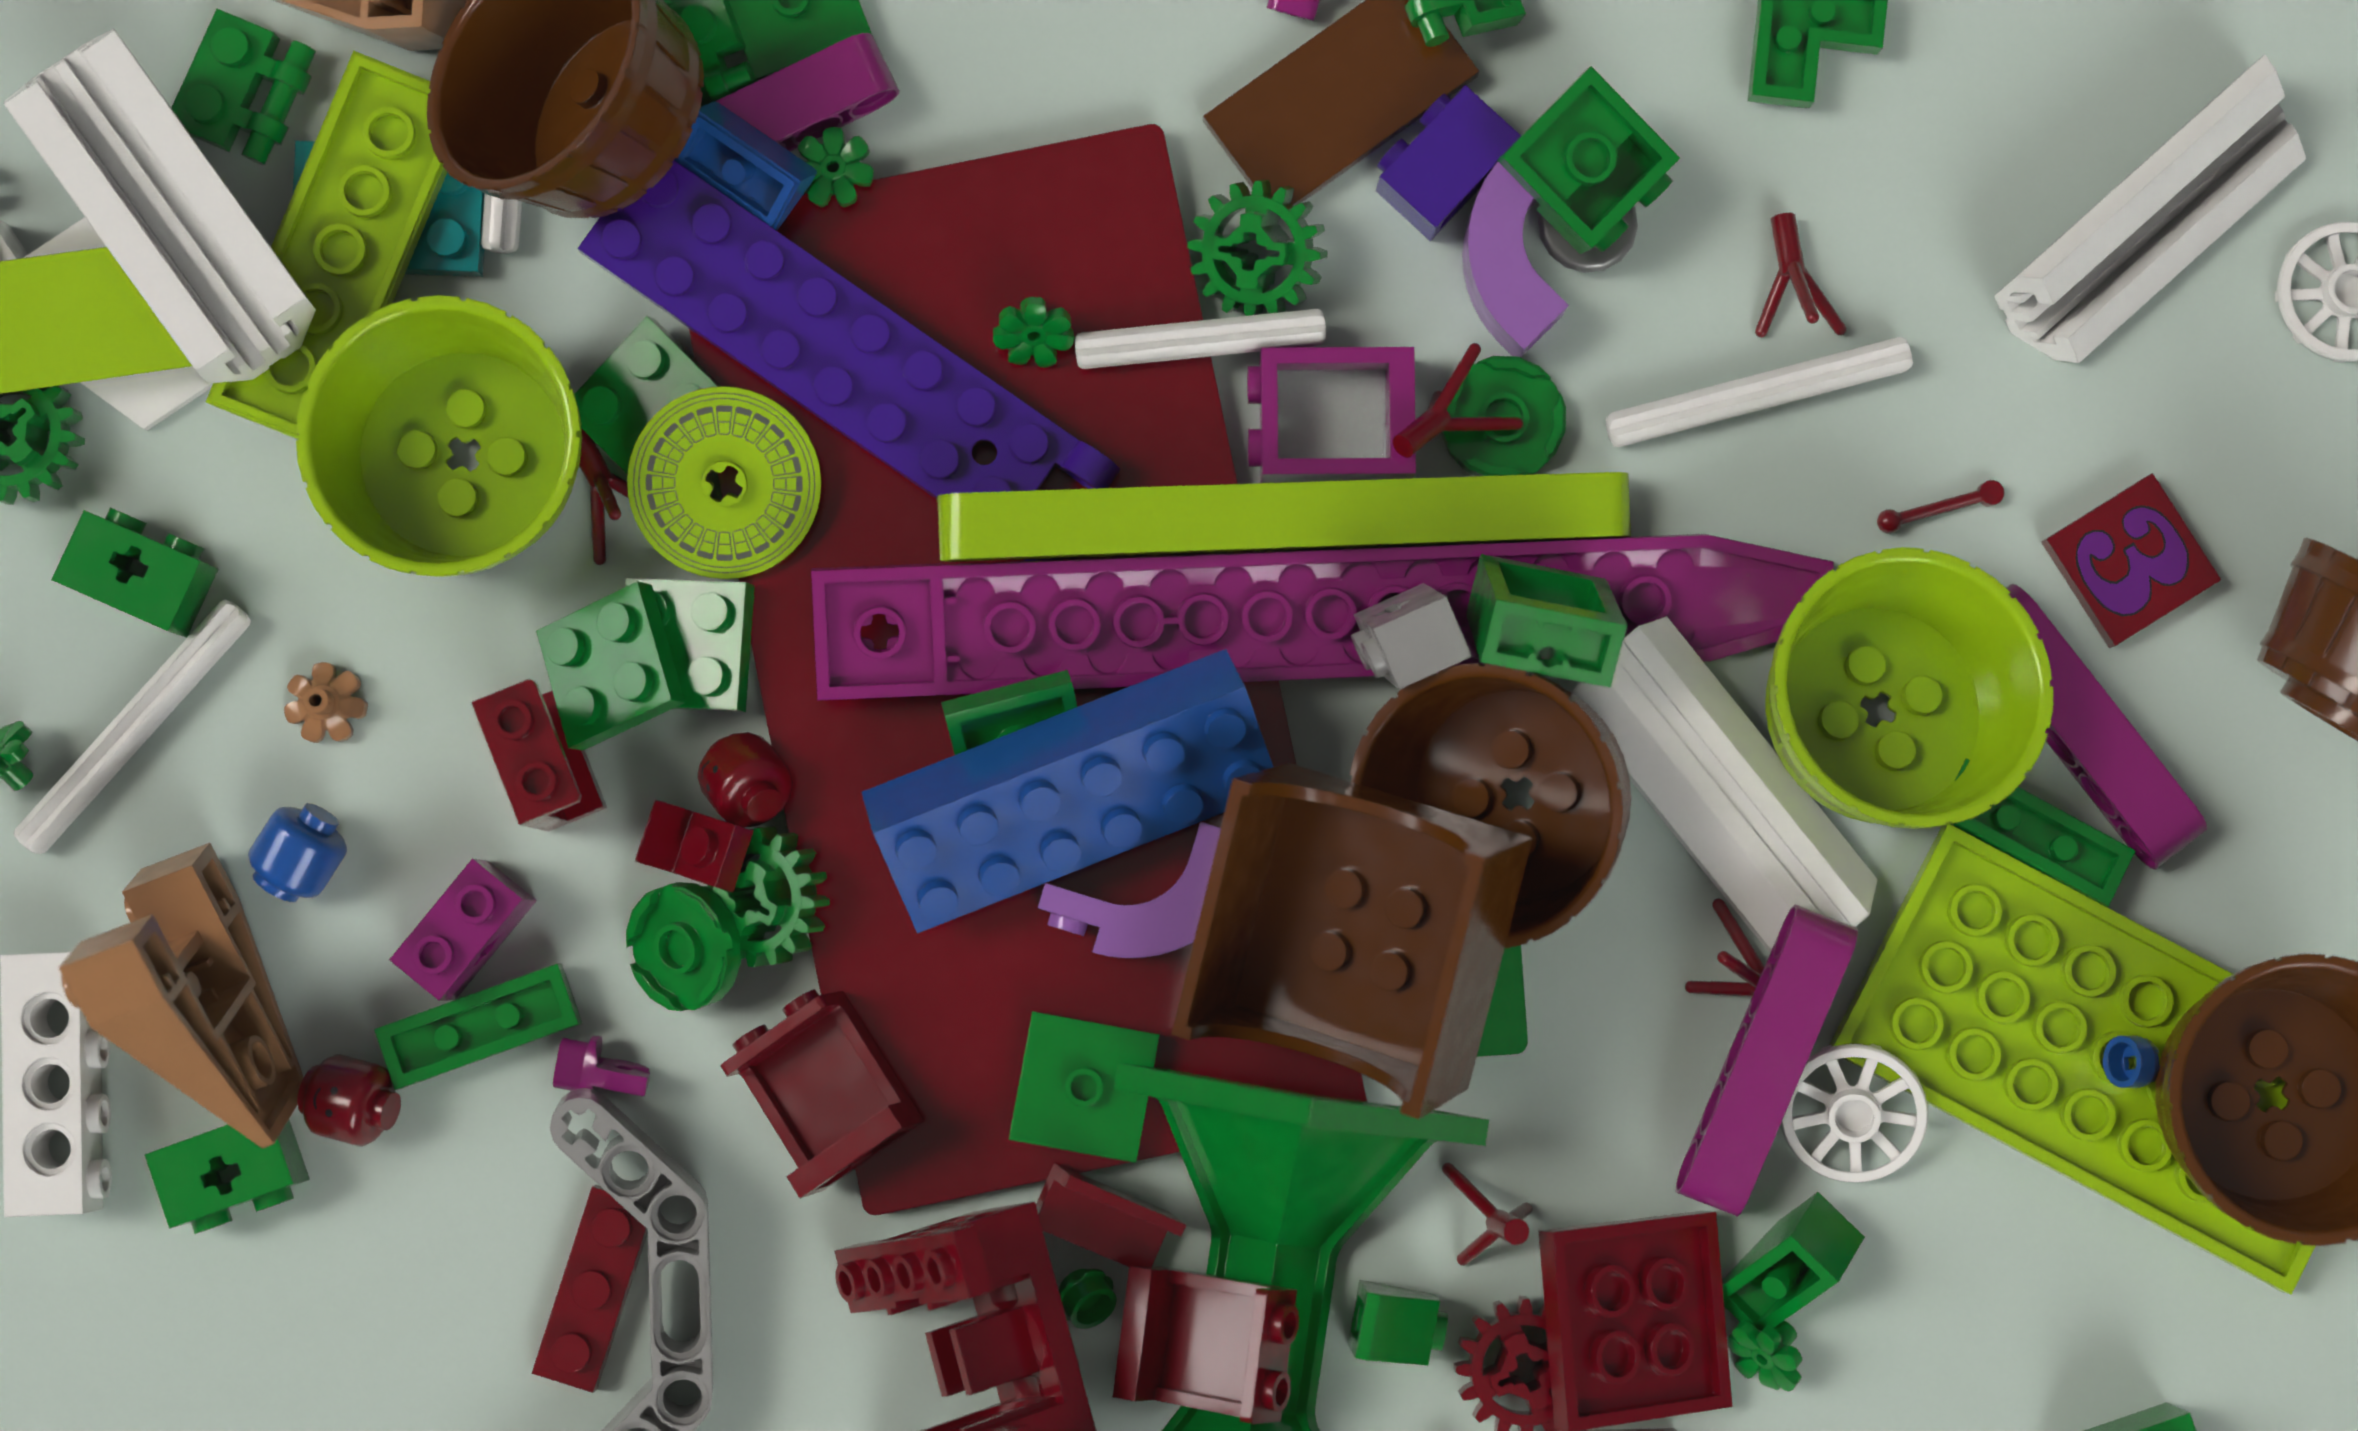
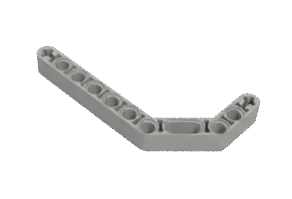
(666, 1243)

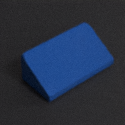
(745, 164)

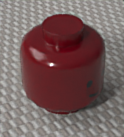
(745, 779)
(348, 1100)

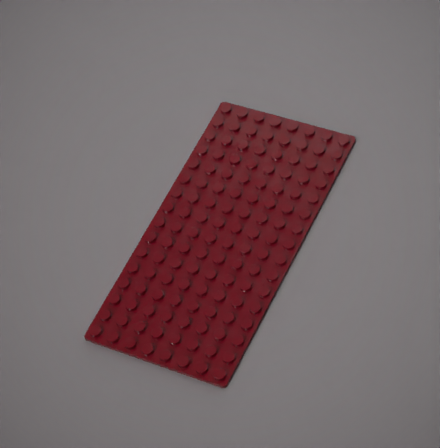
(952, 1006)

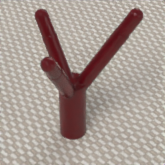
(1792, 267)
(1438, 419)
(601, 495)
(1749, 973)
(1498, 1222)

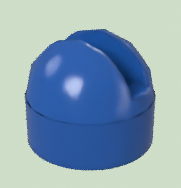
(2117, 1062)

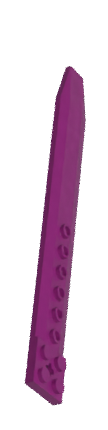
(1272, 610)

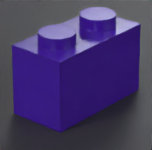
(1445, 162)

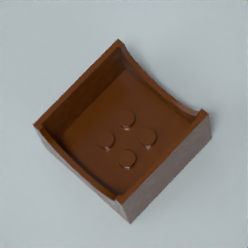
(1353, 930)

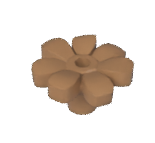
(335, 707)

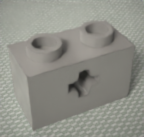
(1409, 636)

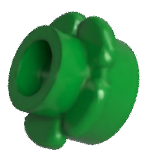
(1087, 1297)

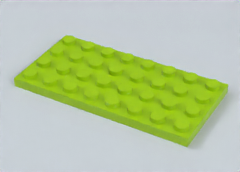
(2004, 1011)

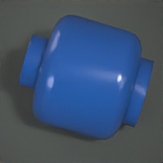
(297, 852)

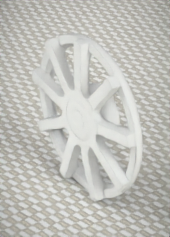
(2337, 292)
(1857, 1112)

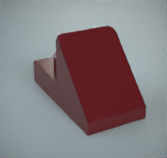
(694, 845)

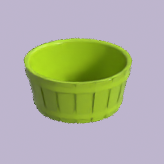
(383, 427)
(1956, 674)

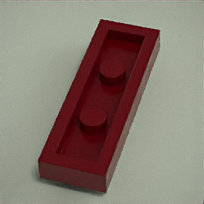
(591, 1294)

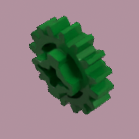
(1262, 225)
(30, 450)
(774, 893)

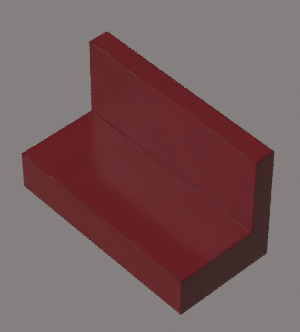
(1103, 1218)

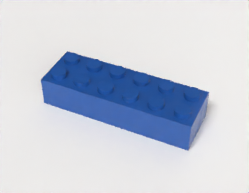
(1066, 790)

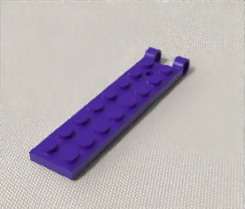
(830, 344)

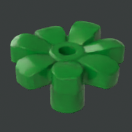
(836, 166)
(1033, 332)
(12, 751)
(1767, 1353)

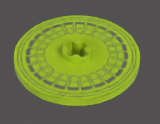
(675, 499)

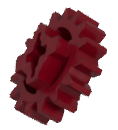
(1496, 1378)

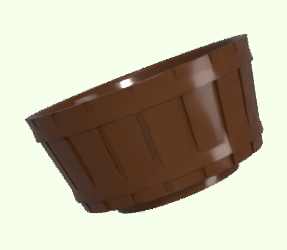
(564, 100)
(2316, 636)
(1475, 726)
(2277, 1168)

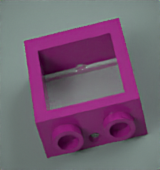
(1328, 414)

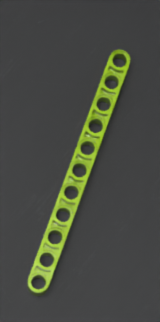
(1281, 516)

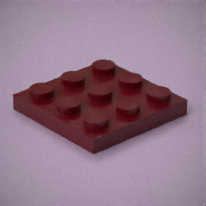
(1635, 1320)

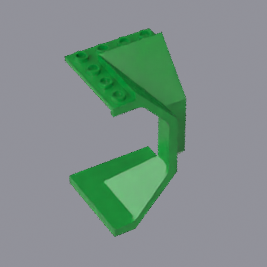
(1284, 1193)

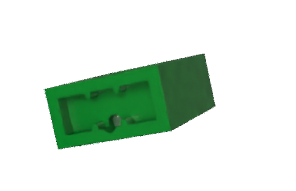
(1548, 613)

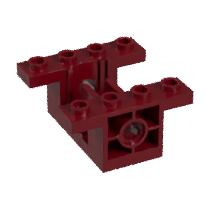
(1020, 1325)

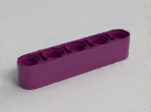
(817, 92)
(2111, 756)
(1766, 1060)

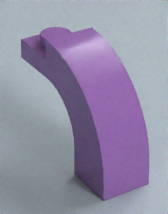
(1497, 273)
(1145, 927)

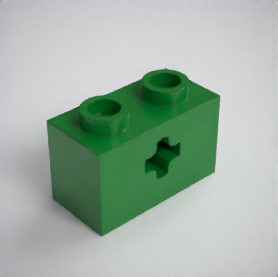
(99, 563)
(191, 1184)

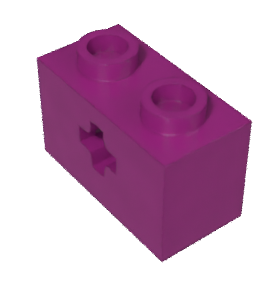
(462, 930)

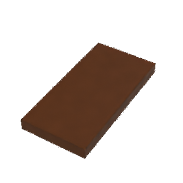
(1337, 99)

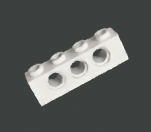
(31, 1113)

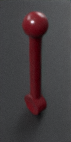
(1987, 494)

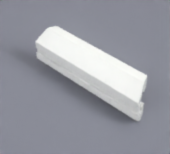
(163, 211)
(2155, 220)
(1725, 788)

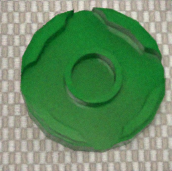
(1507, 389)
(683, 946)

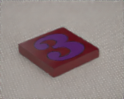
(2131, 560)

